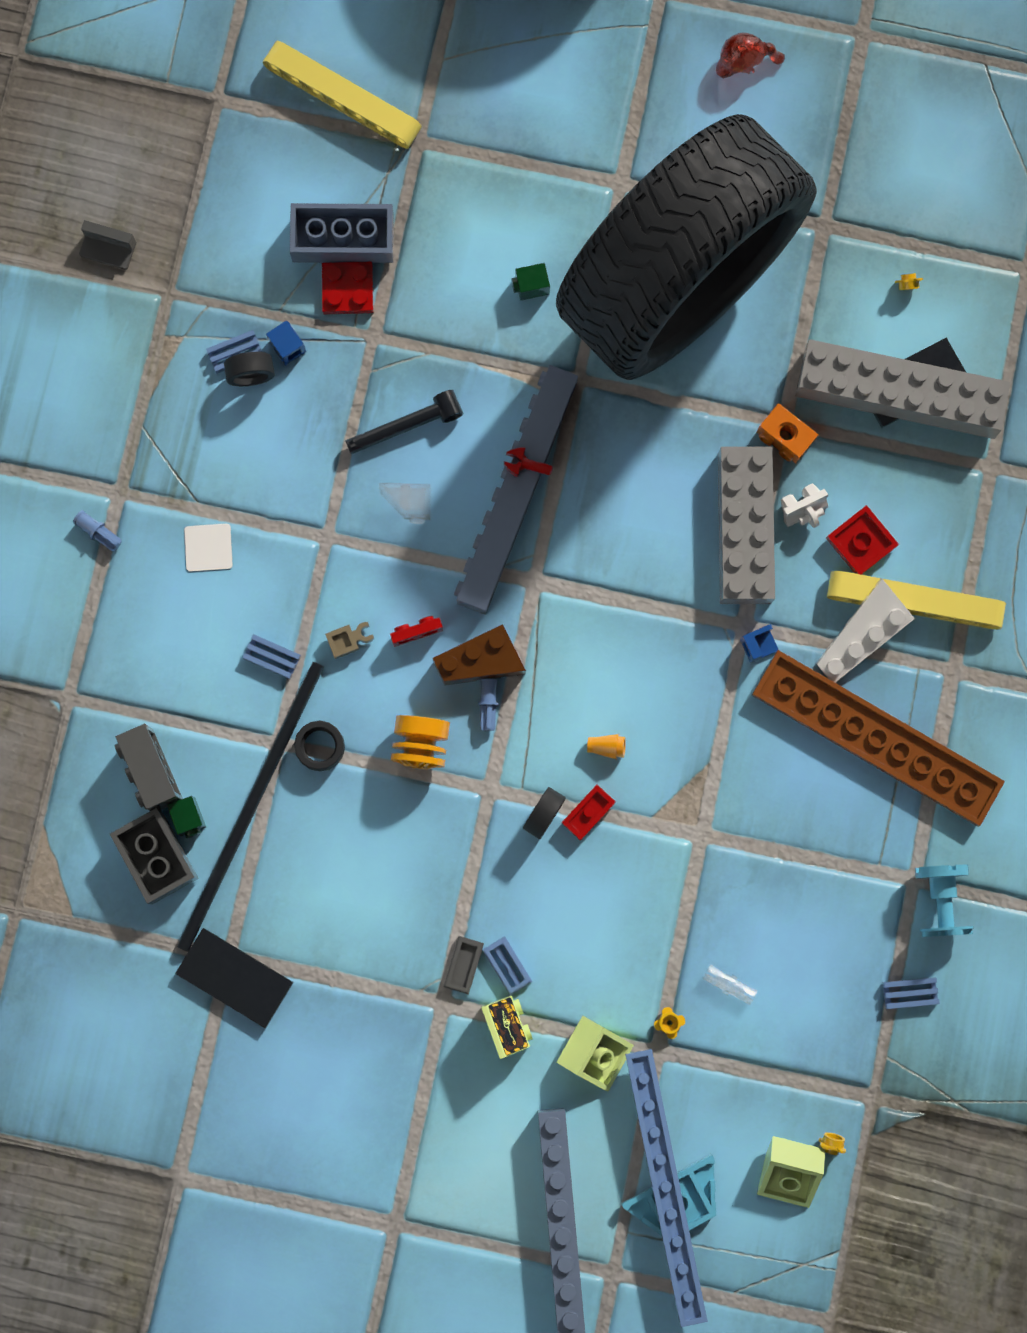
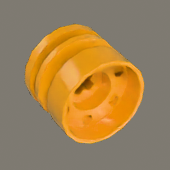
(420, 741)

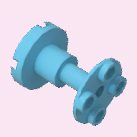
(944, 888)

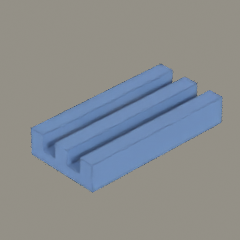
(230, 343)
(252, 648)
(495, 946)
(933, 991)

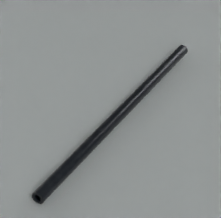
(250, 807)

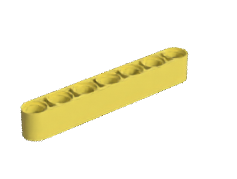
(342, 94)
(922, 600)

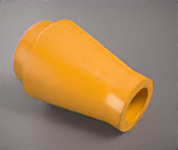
(608, 746)

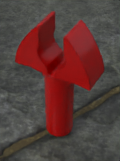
(525, 463)

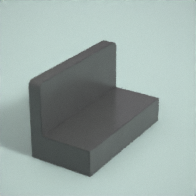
(107, 245)

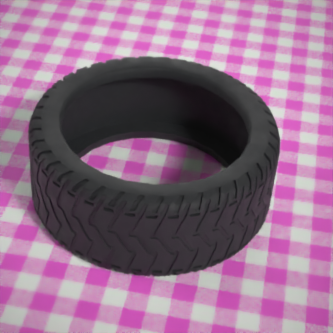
(684, 245)

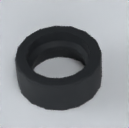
(249, 369)
(302, 735)
(544, 813)

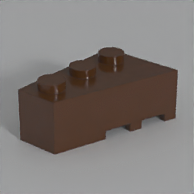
(480, 658)

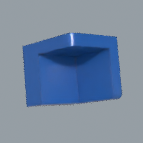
(286, 342)
(759, 643)

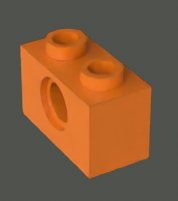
(783, 420)

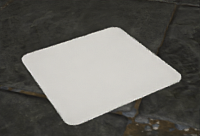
(208, 547)

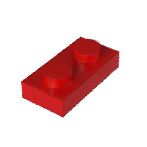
(426, 627)
(588, 812)

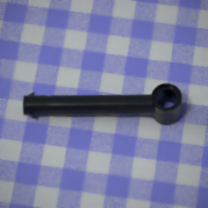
(444, 407)

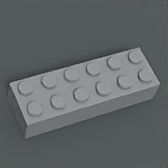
(746, 525)

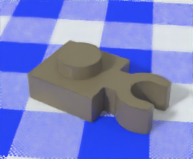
(344, 640)

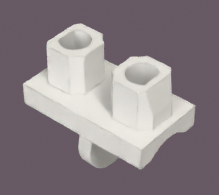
(807, 509)

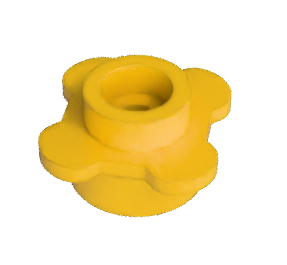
(908, 281)
(677, 1022)
(832, 1143)

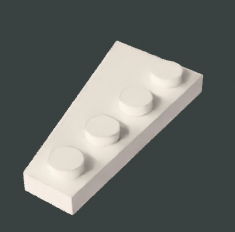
(868, 629)

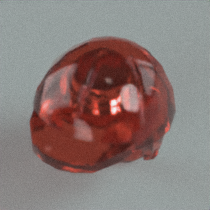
(744, 52)

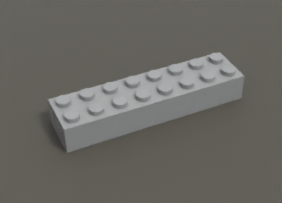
(903, 389)

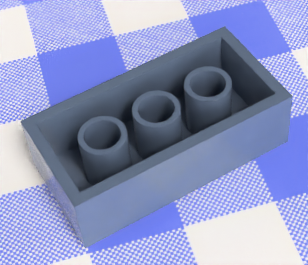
(341, 233)

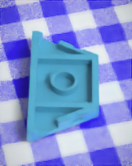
(697, 1191)

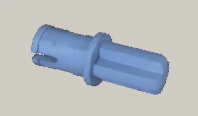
(97, 530)
(488, 704)

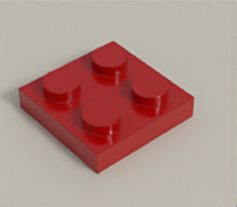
(347, 288)
(862, 541)

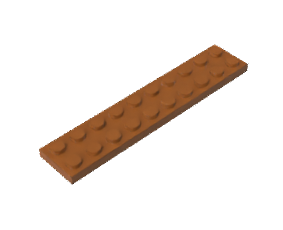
(878, 738)

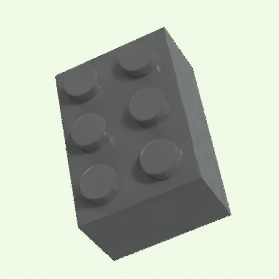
(147, 768)
(154, 856)

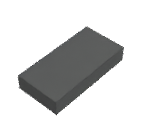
(463, 965)

